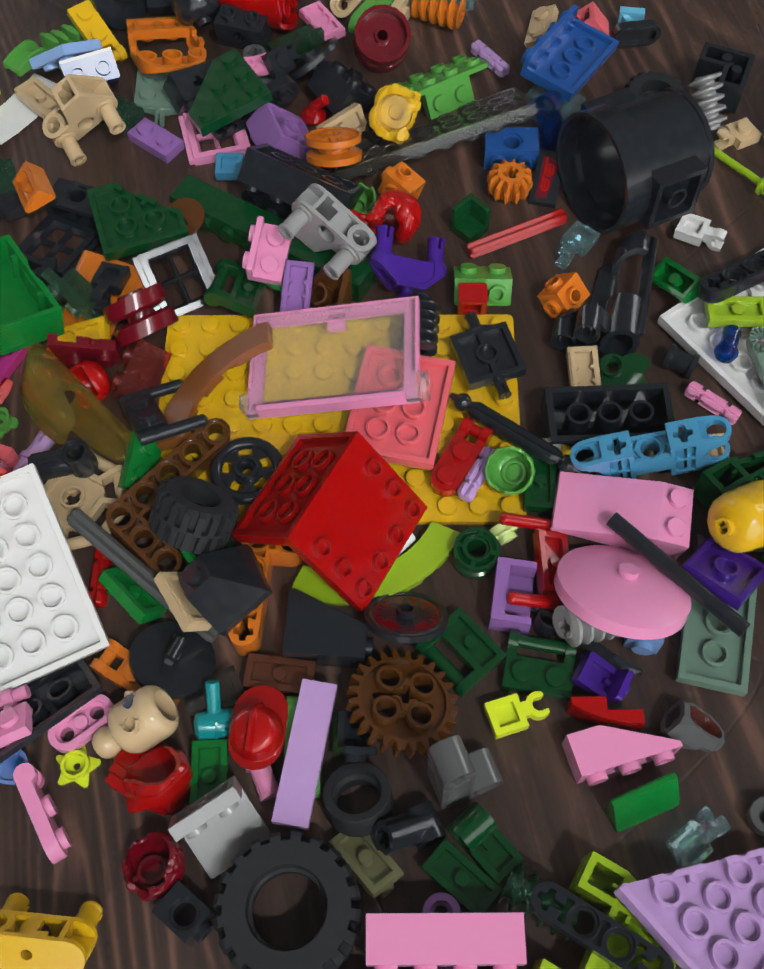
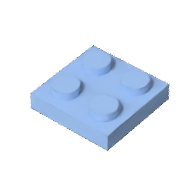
(50, 59)

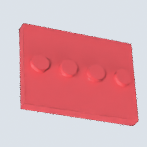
(409, 432)

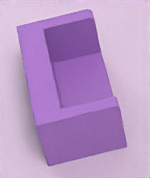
(511, 576)

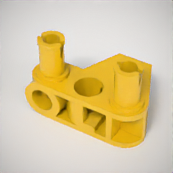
(28, 947)

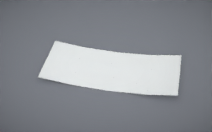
(16, 114)

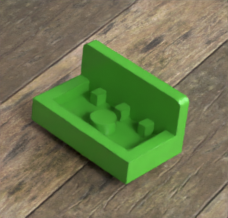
(496, 276)

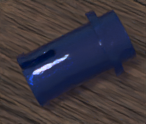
(727, 348)

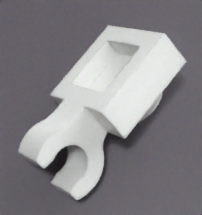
(696, 229)

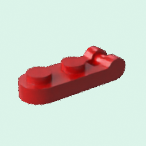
(459, 458)

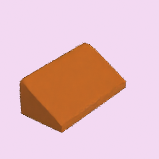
(33, 187)

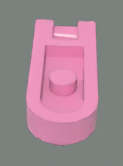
(41, 812)

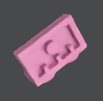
(267, 253)

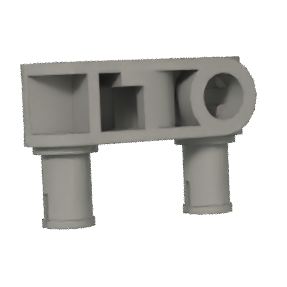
(325, 225)

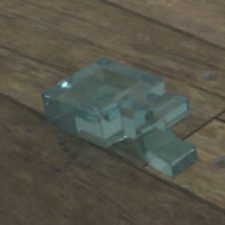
(575, 240)
(692, 842)

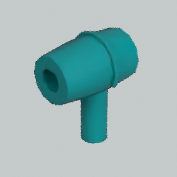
(214, 722)

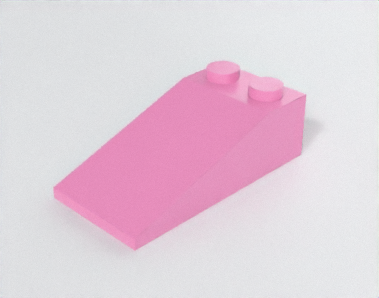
(653, 507)

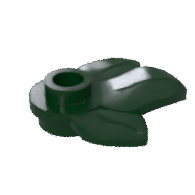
(629, 369)

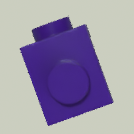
(601, 678)

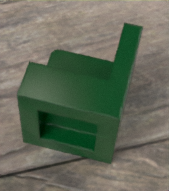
(470, 218)

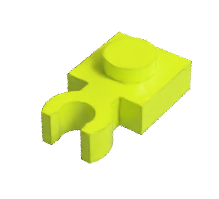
(510, 715)

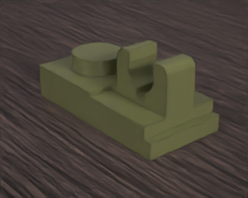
(369, 865)

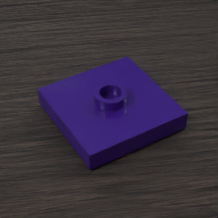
(725, 573)

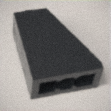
(323, 633)

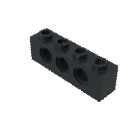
(72, 202)

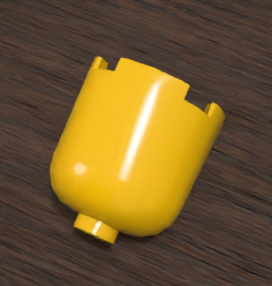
(738, 518)

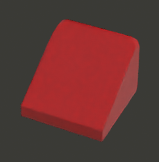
(472, 298)

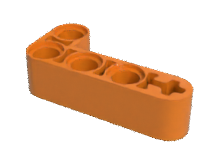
(267, 557)

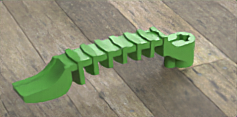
(19, 57)

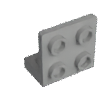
(219, 826)

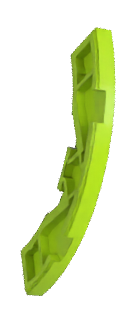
(405, 574)

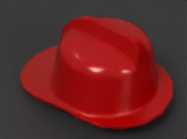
(258, 727)

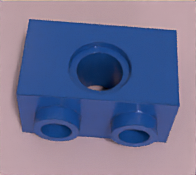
(511, 143)

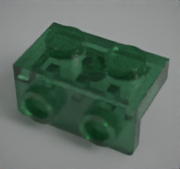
(74, 290)

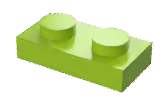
(736, 310)

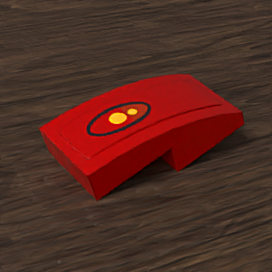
(595, 712)

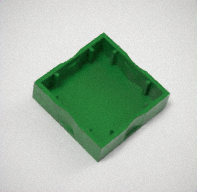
(26, 303)

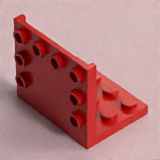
(336, 511)

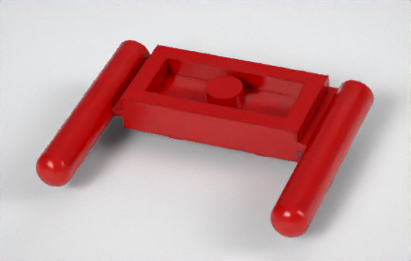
(548, 551)

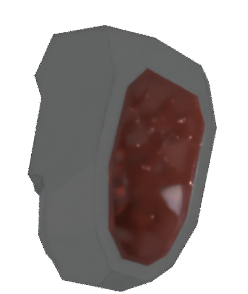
(692, 727)

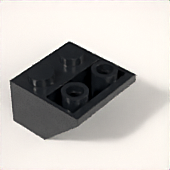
(341, 86)

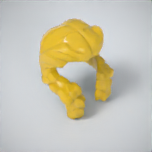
(394, 112)

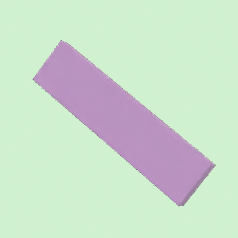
(304, 755)

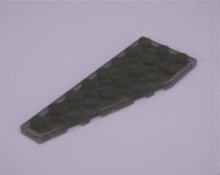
(474, 118)

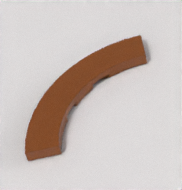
(209, 375)

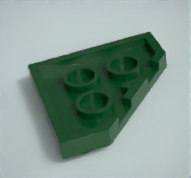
(227, 93)
(132, 221)

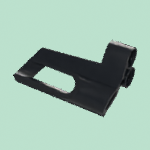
(612, 318)

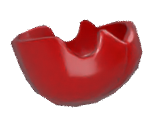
(93, 377)

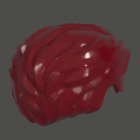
(153, 865)

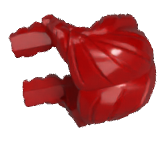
(397, 208)

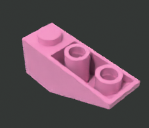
(607, 750)

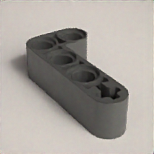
(460, 775)

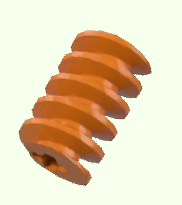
(439, 12)

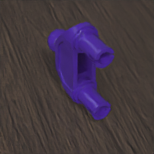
(404, 273)

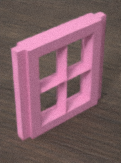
(193, 148)

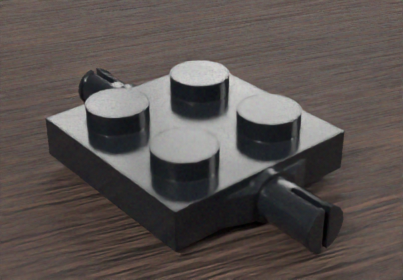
(487, 355)

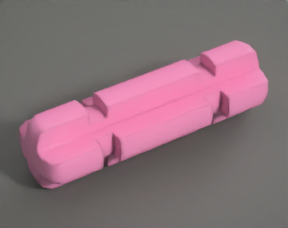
(712, 402)

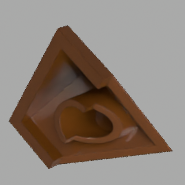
(331, 292)

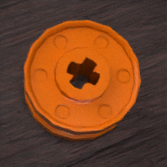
(333, 146)

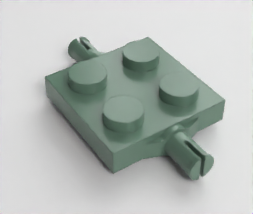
(152, 98)

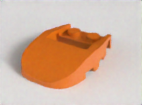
(164, 28)

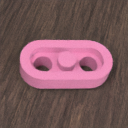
(81, 723)

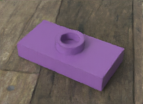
(297, 285)

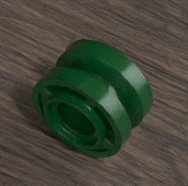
(475, 567)

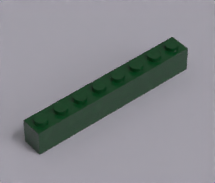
(231, 220)

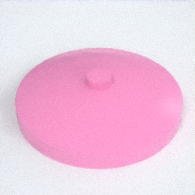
(621, 593)

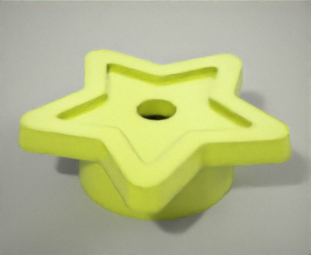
(80, 776)

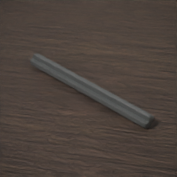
(123, 559)

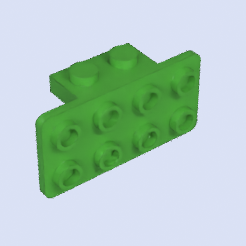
(446, 85)

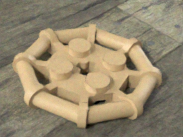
(92, 497)

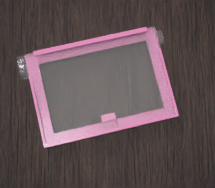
(338, 360)

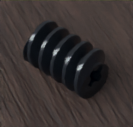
(428, 324)

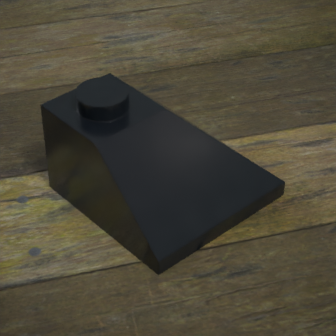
(225, 586)

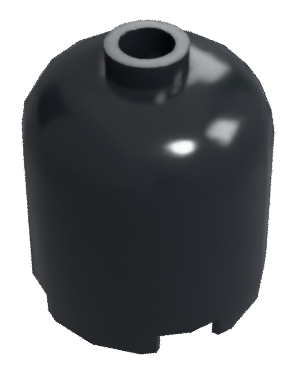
(195, 11)

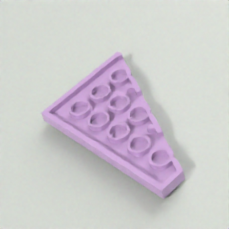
(705, 912)

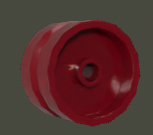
(386, 24)
(139, 313)

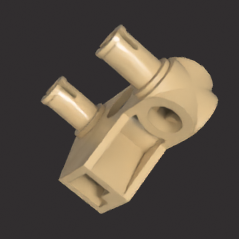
(81, 106)

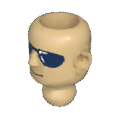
(137, 722)

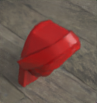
(152, 779)

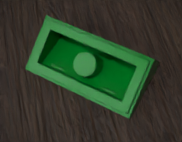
(676, 280)
(644, 802)

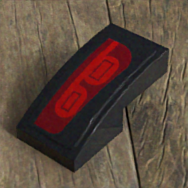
(545, 180)

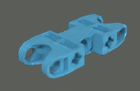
(671, 446)

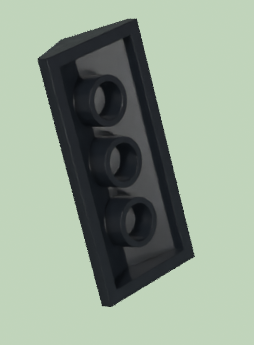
(55, 699)

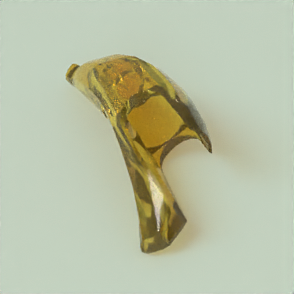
(42, 390)

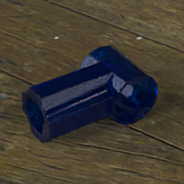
(549, 121)

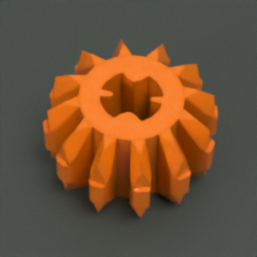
(509, 181)

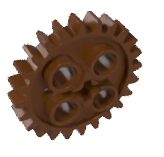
(401, 703)

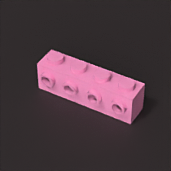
(445, 940)

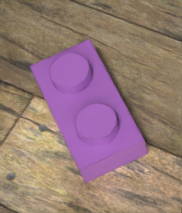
(156, 140)

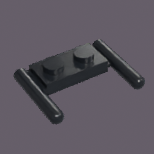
(147, 418)

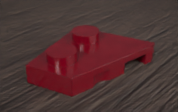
(101, 351)

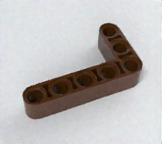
(139, 513)

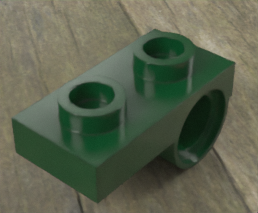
(484, 842)

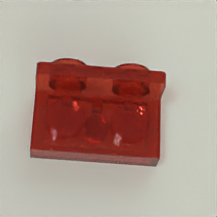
(142, 368)

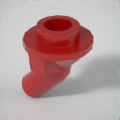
(315, 113)

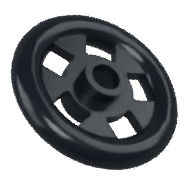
(230, 454)

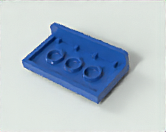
(567, 55)

